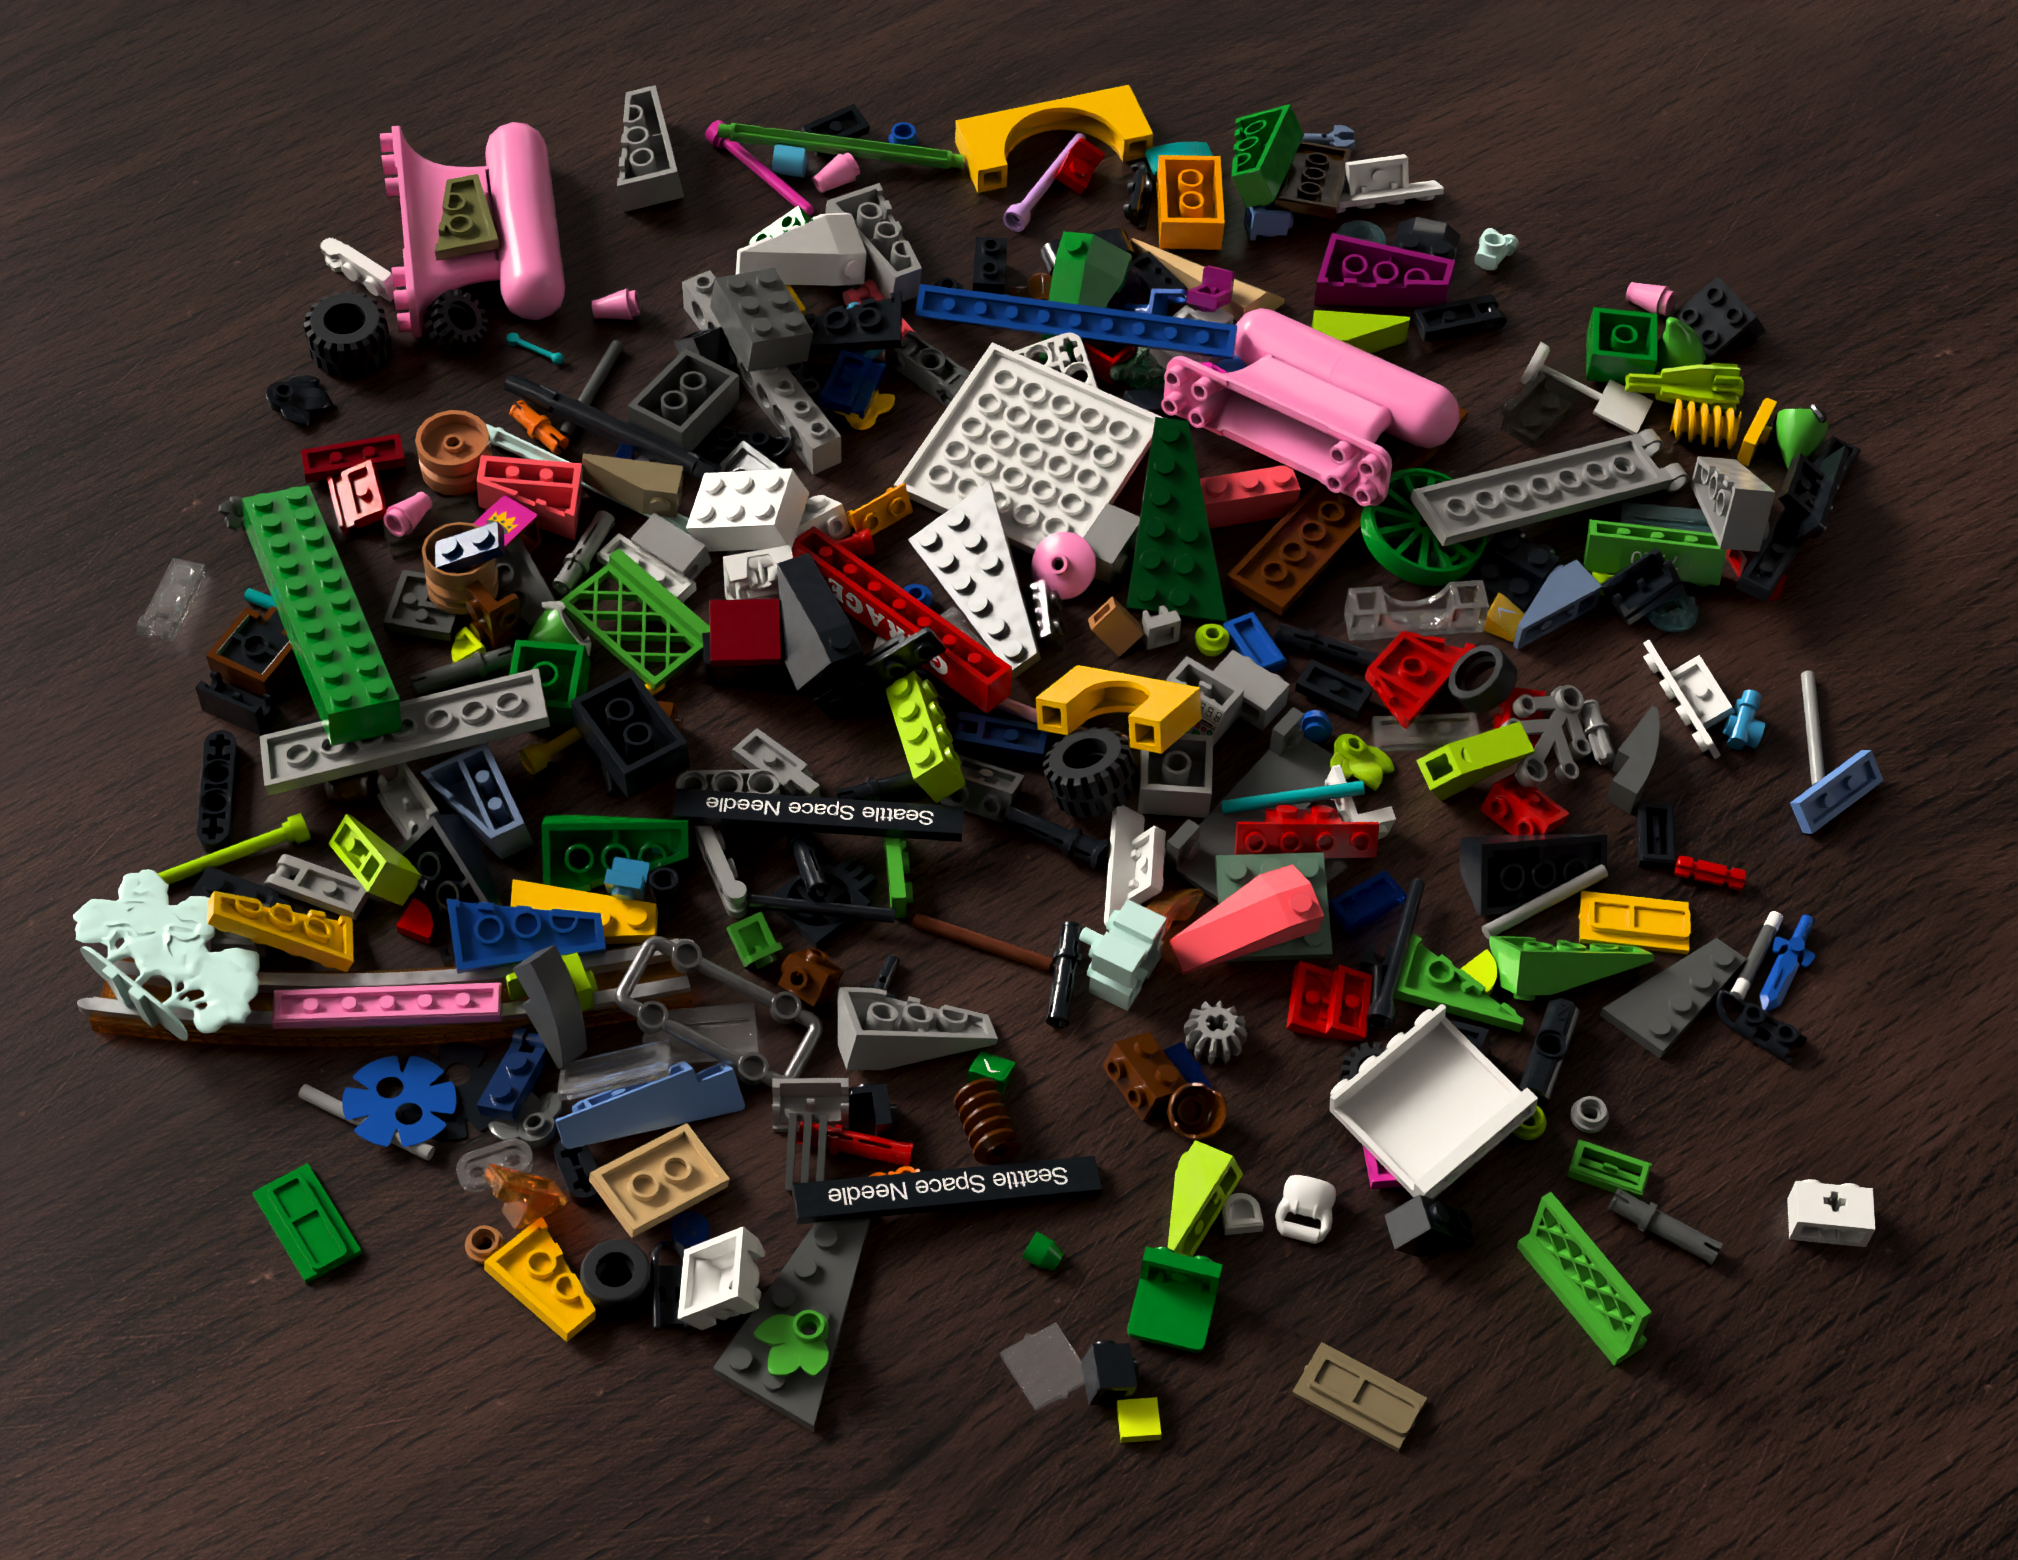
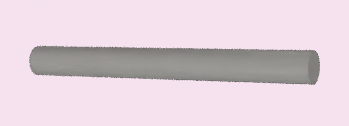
(1812, 726)
(1544, 901)
(334, 1107)

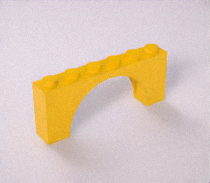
(1104, 114)

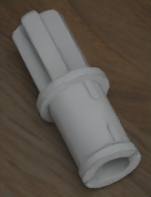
(1597, 732)

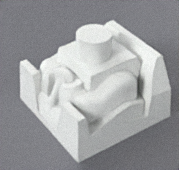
(754, 573)
(720, 1279)

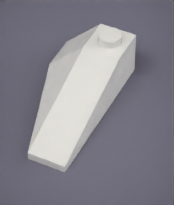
(811, 254)

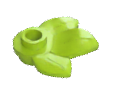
(1361, 760)

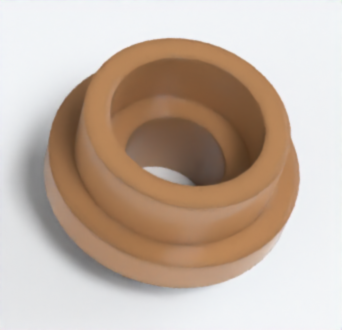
(479, 1236)

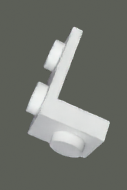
(1348, 812)

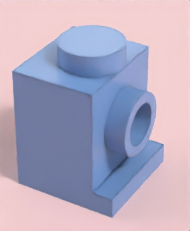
(1267, 221)

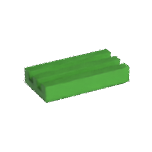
(1607, 1175)

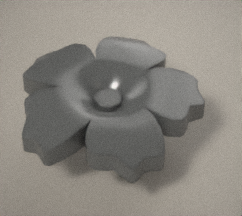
(234, 513)

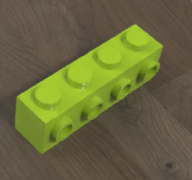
(925, 736)

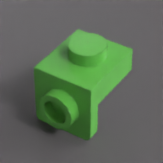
(754, 941)

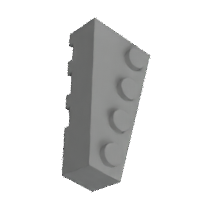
(647, 158)
(888, 256)

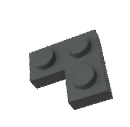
(414, 613)

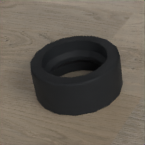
(1494, 690)

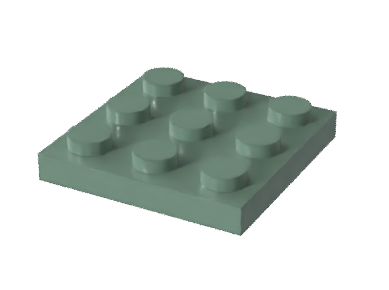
(1238, 870)

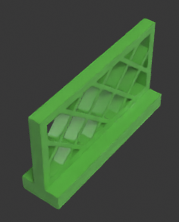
(661, 606)
(1585, 1281)

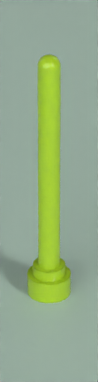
(292, 830)

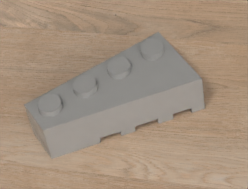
(1733, 502)

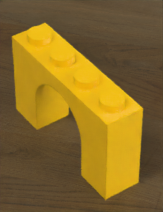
(1158, 708)

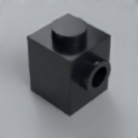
(1109, 1372)

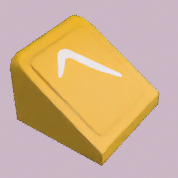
(1503, 618)

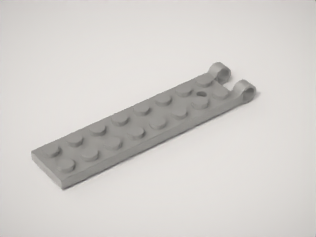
(1546, 488)

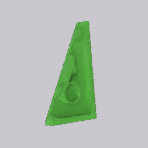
(1436, 981)

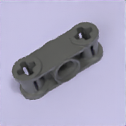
(927, 367)

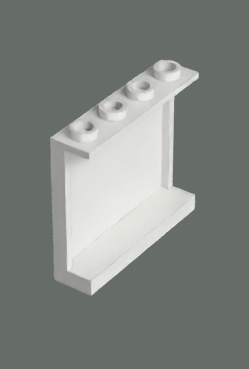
(1430, 1105)

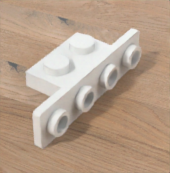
(1383, 181)
(1697, 692)
(1134, 860)

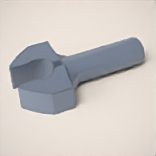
(1340, 137)

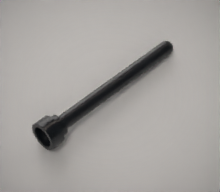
(1383, 1011)

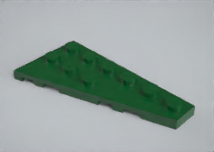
(1174, 543)

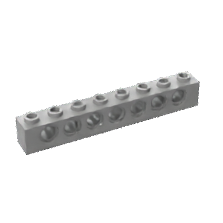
(773, 389)

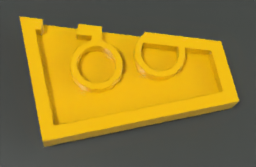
(541, 1280)

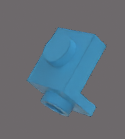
(627, 878)

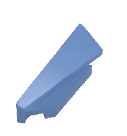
(652, 1105)

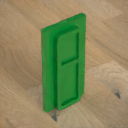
(306, 1223)

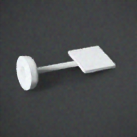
(1615, 405)

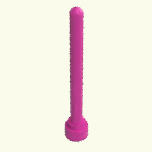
(757, 167)

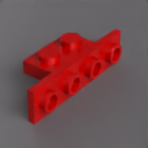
(1307, 831)

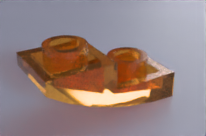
(1176, 904)

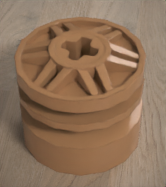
(449, 589)

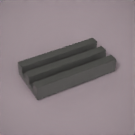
(791, 1147)

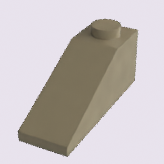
(637, 483)

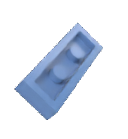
(1836, 791)

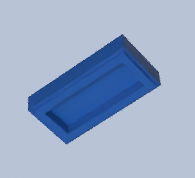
(1253, 641)

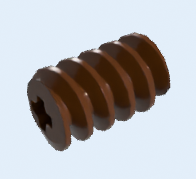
(986, 1122)

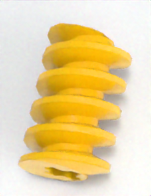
(1705, 424)

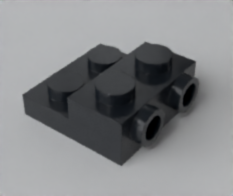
(1514, 567)

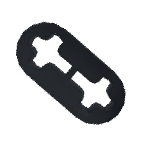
(571, 1174)

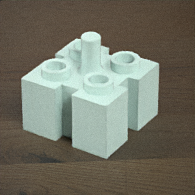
(1125, 953)

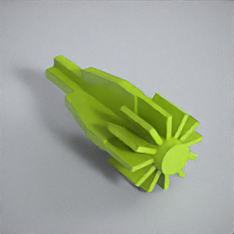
(1707, 384)

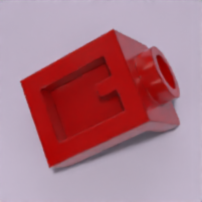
(1079, 165)

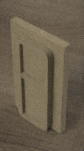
(1359, 1396)

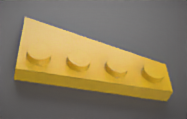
(621, 919)
(295, 933)

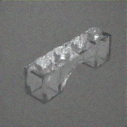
(1454, 610)

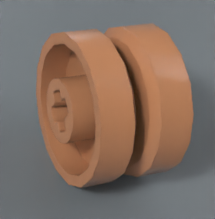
(451, 451)

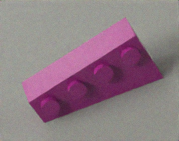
(1381, 275)

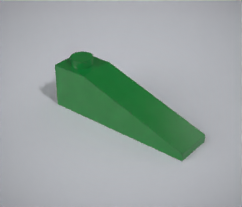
(1086, 274)
(583, 846)

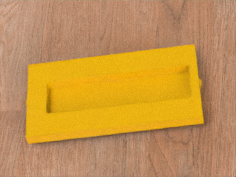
(1634, 922)

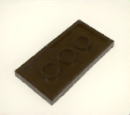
(1314, 181)

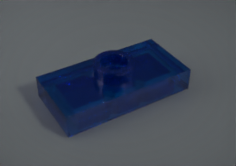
(1366, 902)

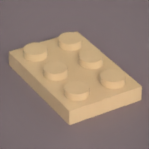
(659, 1180)

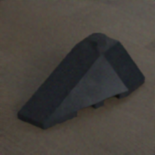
(814, 628)
(449, 864)
(1515, 869)

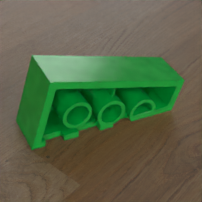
(1264, 153)

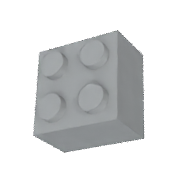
(1178, 778)

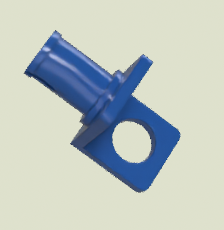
(1159, 301)

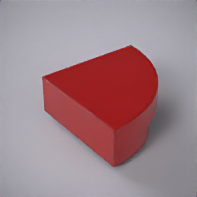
(417, 922)

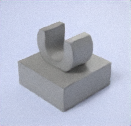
(1161, 628)

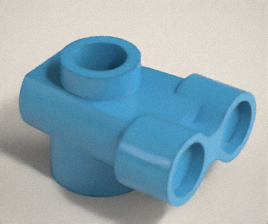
(1742, 726)

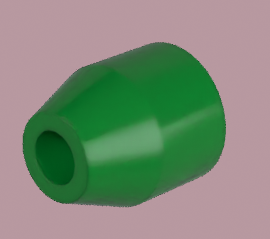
(1043, 1252)

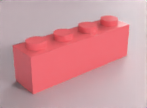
(1249, 495)

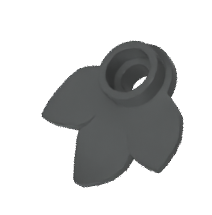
(533, 1123)

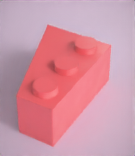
(542, 486)

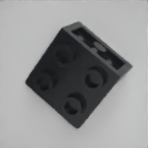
(1718, 317)

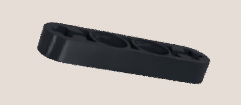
(215, 791)

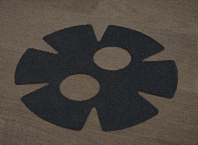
(468, 1093)

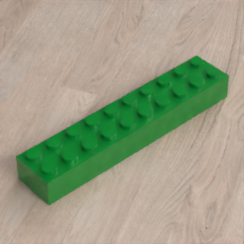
(321, 616)

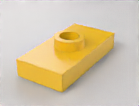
(1758, 432)

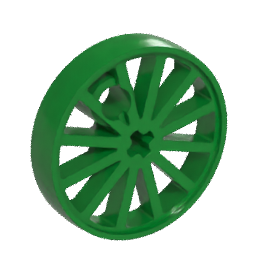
(1433, 562)

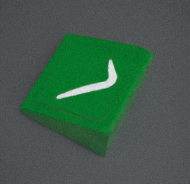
(993, 1067)

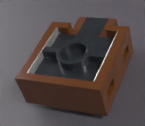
(254, 652)

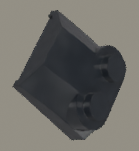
(1427, 237)

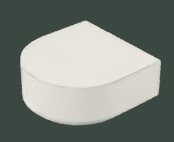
(1241, 1215)

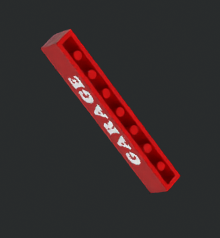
(891, 610)

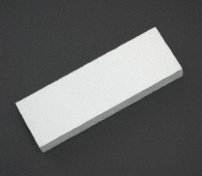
(668, 577)

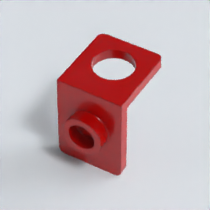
(1101, 362)

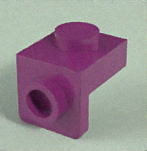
(1214, 290)

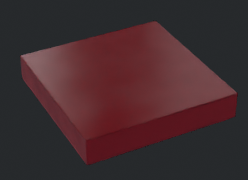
(744, 632)

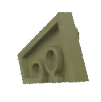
(465, 220)

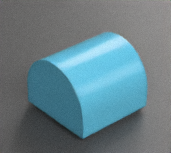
(789, 161)

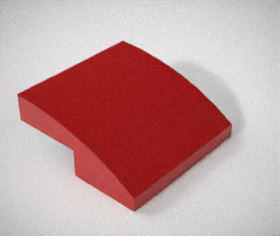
(1329, 1002)

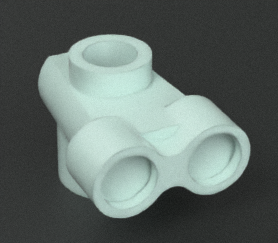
(1494, 248)

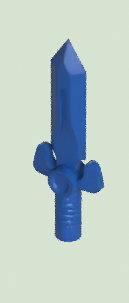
(1787, 964)

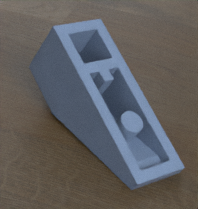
(1563, 597)

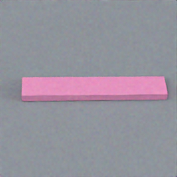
(387, 1005)

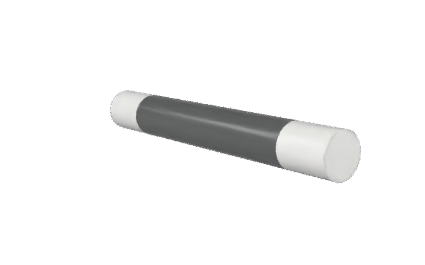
(1757, 954)

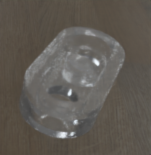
(497, 1154)

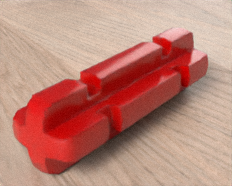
(1710, 872)

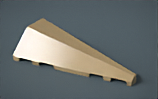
(1244, 296)

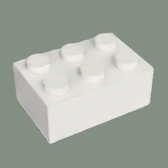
(748, 510)

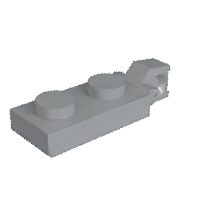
(762, 752)

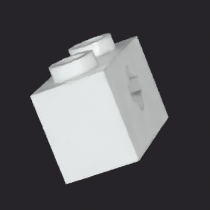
(1831, 1213)

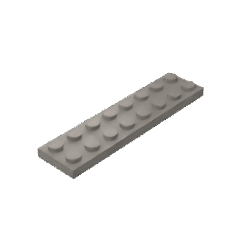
(429, 728)

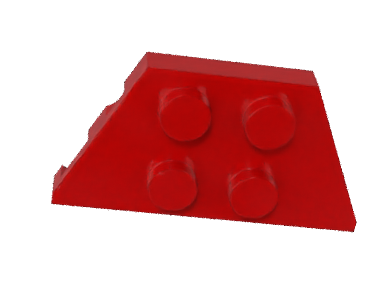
(1412, 673)

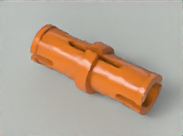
(539, 427)

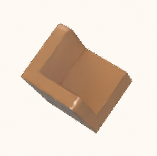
(1115, 626)

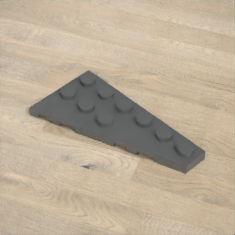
(813, 1279)

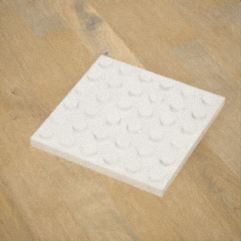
(1039, 439)

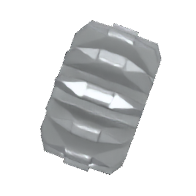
(1215, 1032)

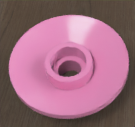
(1078, 564)

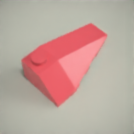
(1257, 916)

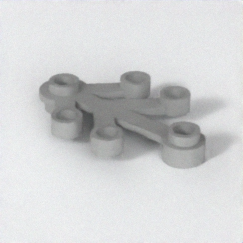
(1566, 705)

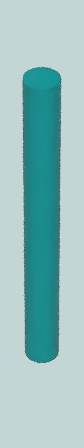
(1293, 797)

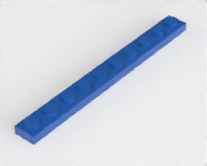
(1087, 322)

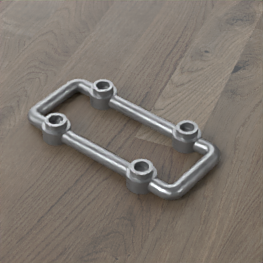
(686, 958)

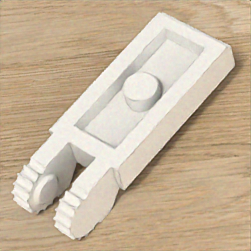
(358, 267)

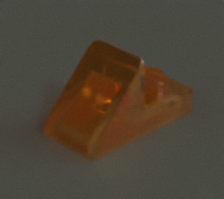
(524, 1194)

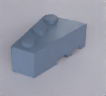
(478, 791)

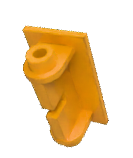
(881, 511)

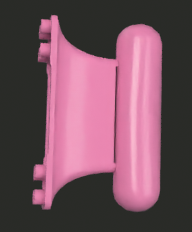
(522, 212)
(1312, 404)

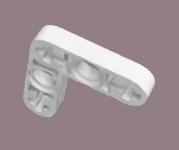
(1058, 360)

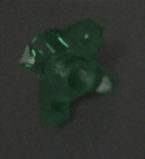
(1139, 370)

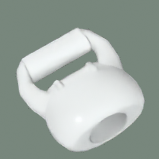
(1307, 1198)

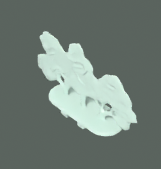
(169, 944)

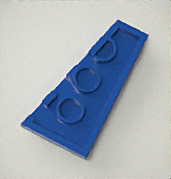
(505, 936)

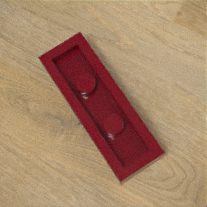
(332, 459)

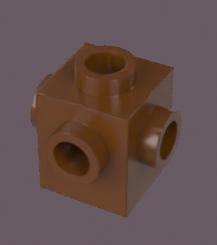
(810, 976)

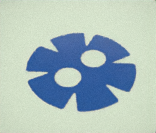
(381, 1111)

